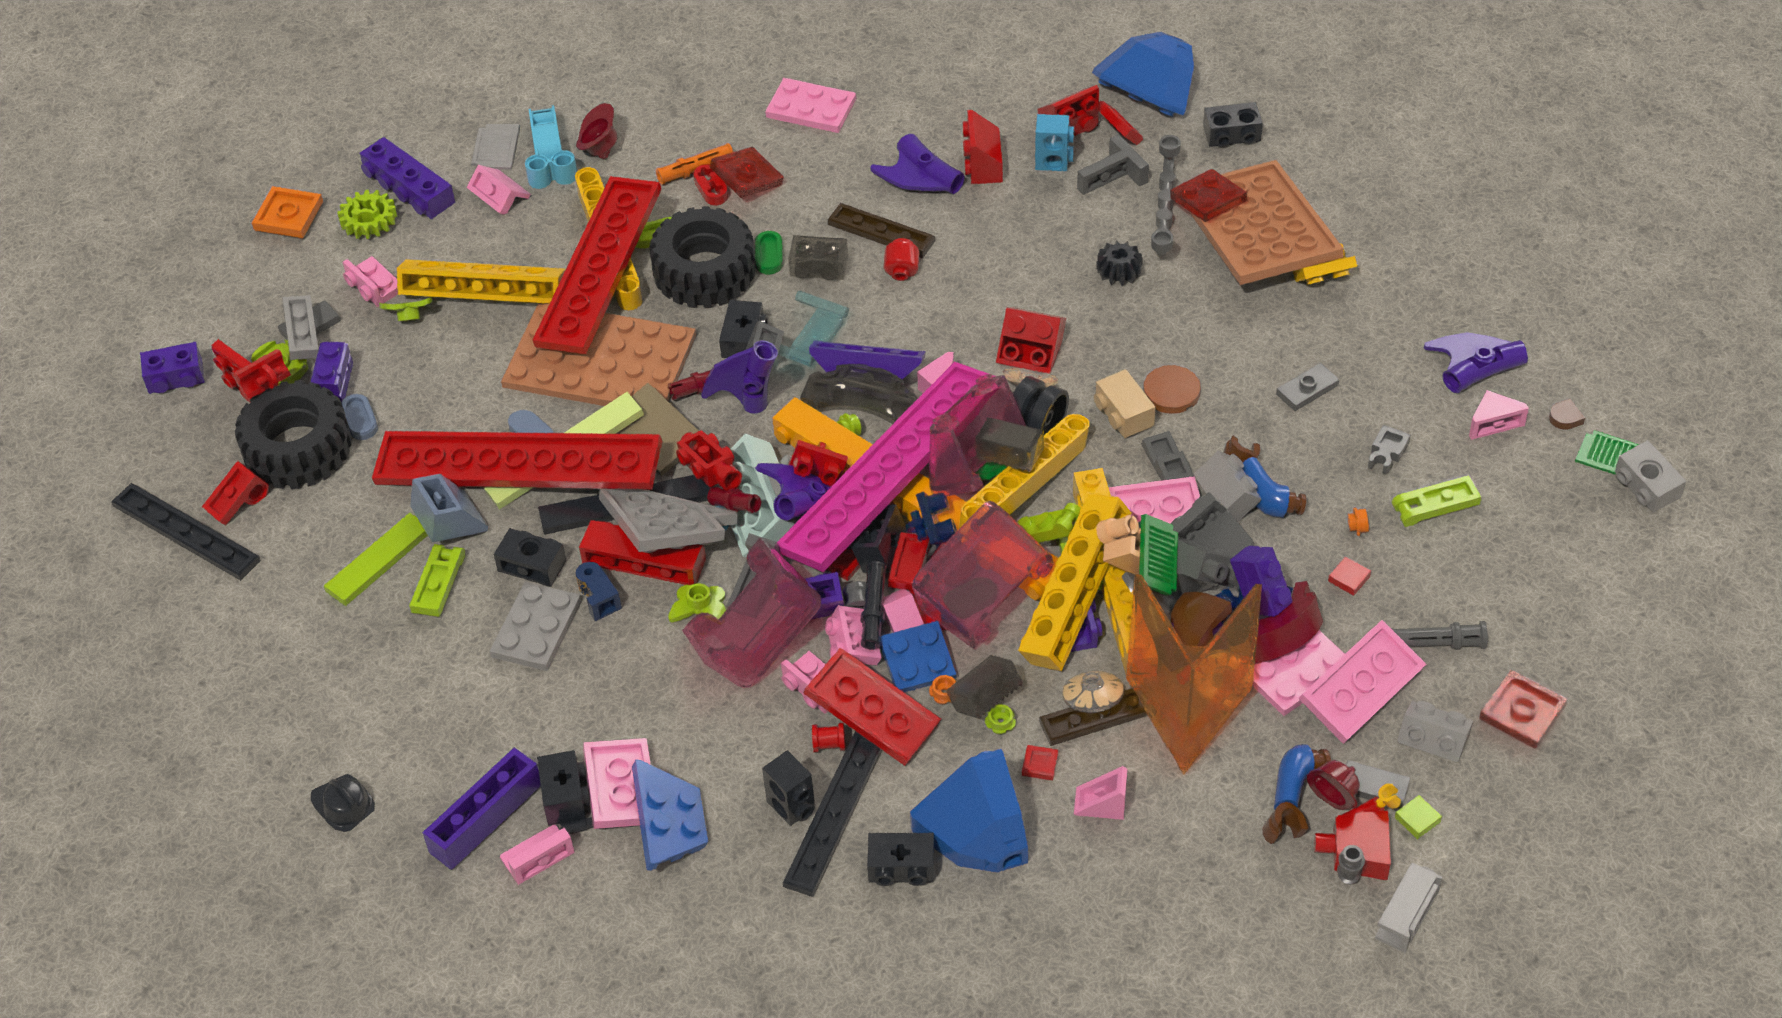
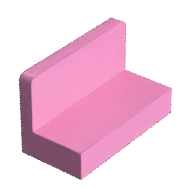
(495, 188)
(537, 853)

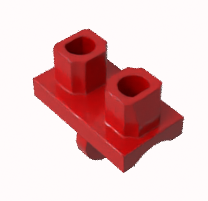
(262, 374)
(817, 461)

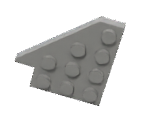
(665, 521)

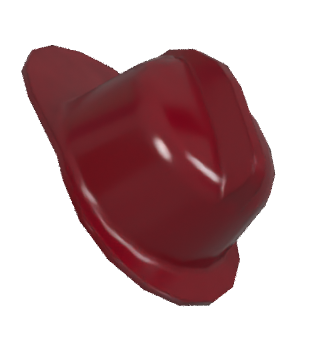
(597, 131)
(1335, 784)

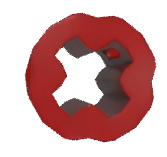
(828, 737)

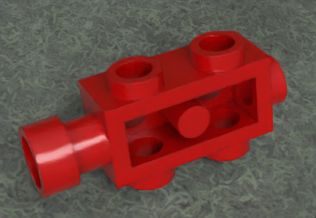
(708, 460)

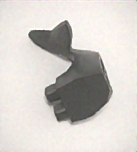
(1197, 570)

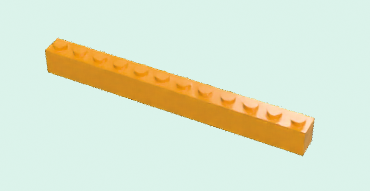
(804, 423)

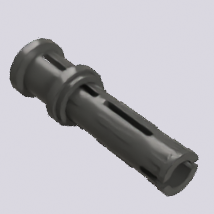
(1455, 635)

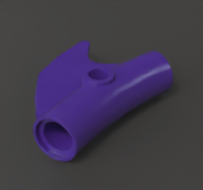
(920, 169)
(1476, 357)
(744, 376)
(796, 492)

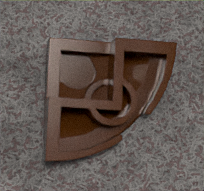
(1197, 615)

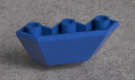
(1151, 69)
(975, 816)

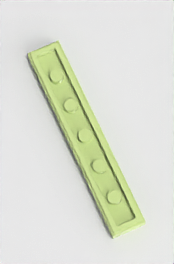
(607, 420)

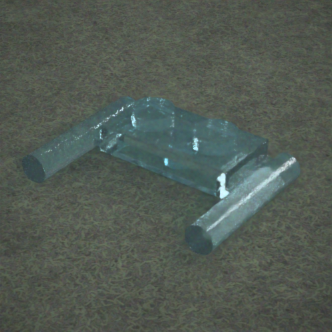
(820, 327)

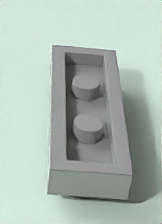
(300, 327)

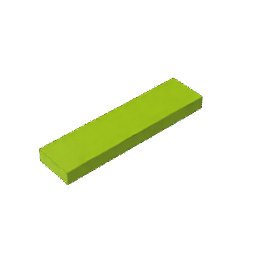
(376, 560)

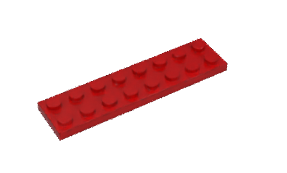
(597, 265)

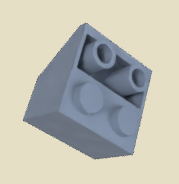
(444, 509)

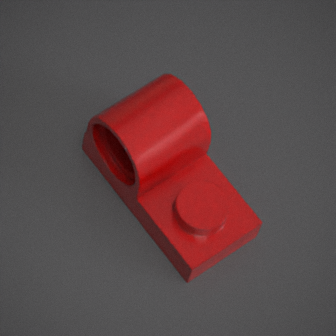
(237, 487)

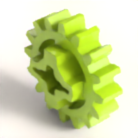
(367, 214)

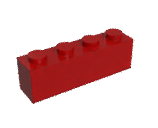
(614, 551)

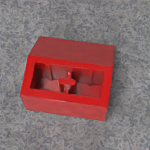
(1081, 108)
(983, 150)
(1030, 339)

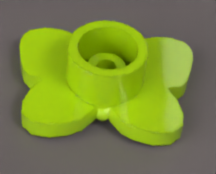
(406, 310)
(696, 600)

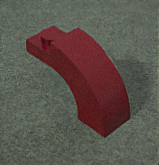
(1290, 627)

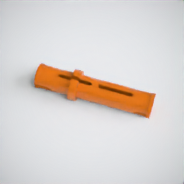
(685, 167)

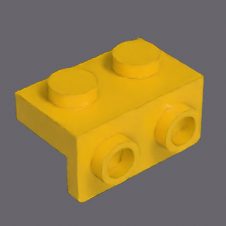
(1315, 273)

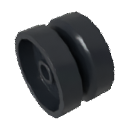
(1041, 406)

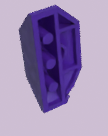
(896, 361)

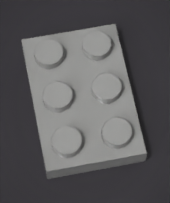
(535, 626)

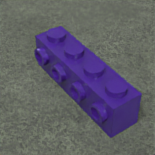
(407, 178)
(482, 808)

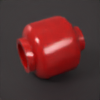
(901, 259)

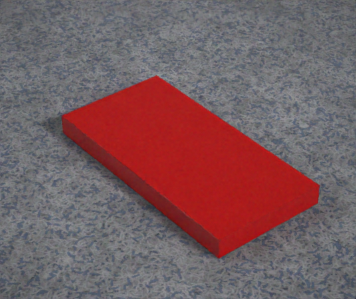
(872, 706)

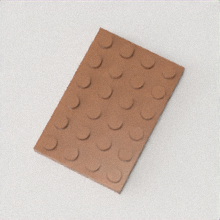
(1271, 230)
(619, 360)

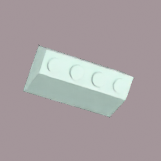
(764, 523)

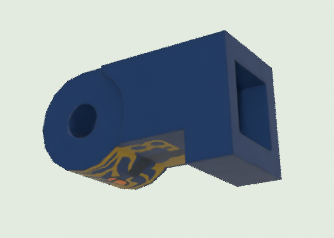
(602, 595)

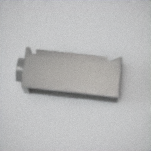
(1408, 907)

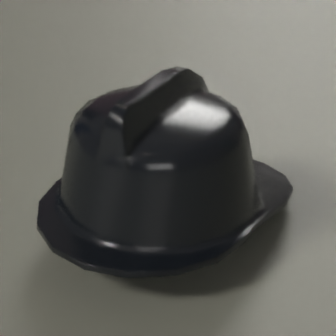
(343, 802)

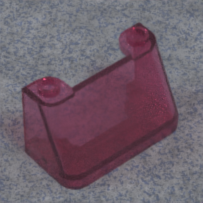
(954, 433)
(978, 572)
(758, 621)

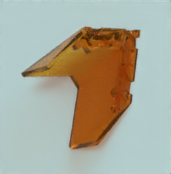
(1186, 687)

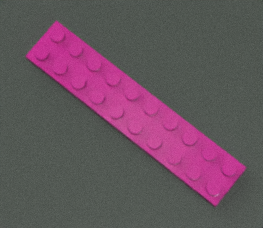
(875, 476)

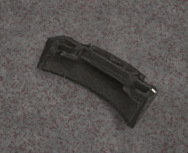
(858, 389)

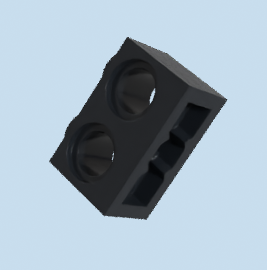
(1232, 124)
(789, 788)

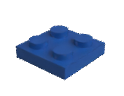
(917, 656)

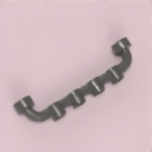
(1163, 238)

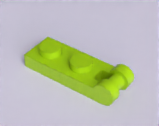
(1436, 500)
(1051, 524)
(436, 580)

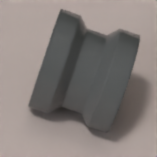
(855, 594)

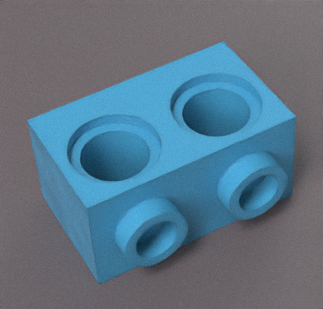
(1052, 142)

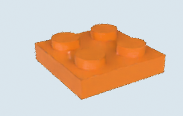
(287, 212)

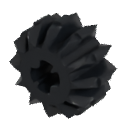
(1119, 263)

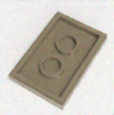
(660, 419)

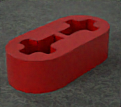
(706, 186)

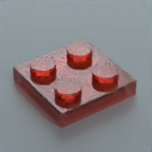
(746, 172)
(1208, 195)
(1523, 709)

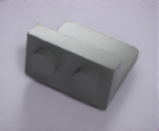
(1213, 526)

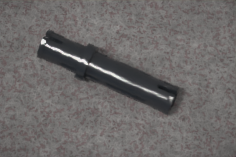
(873, 615)

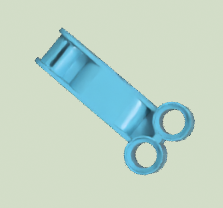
(549, 159)

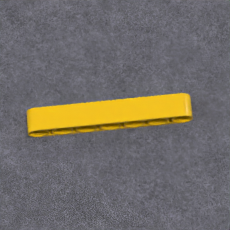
(589, 192)
(1015, 486)

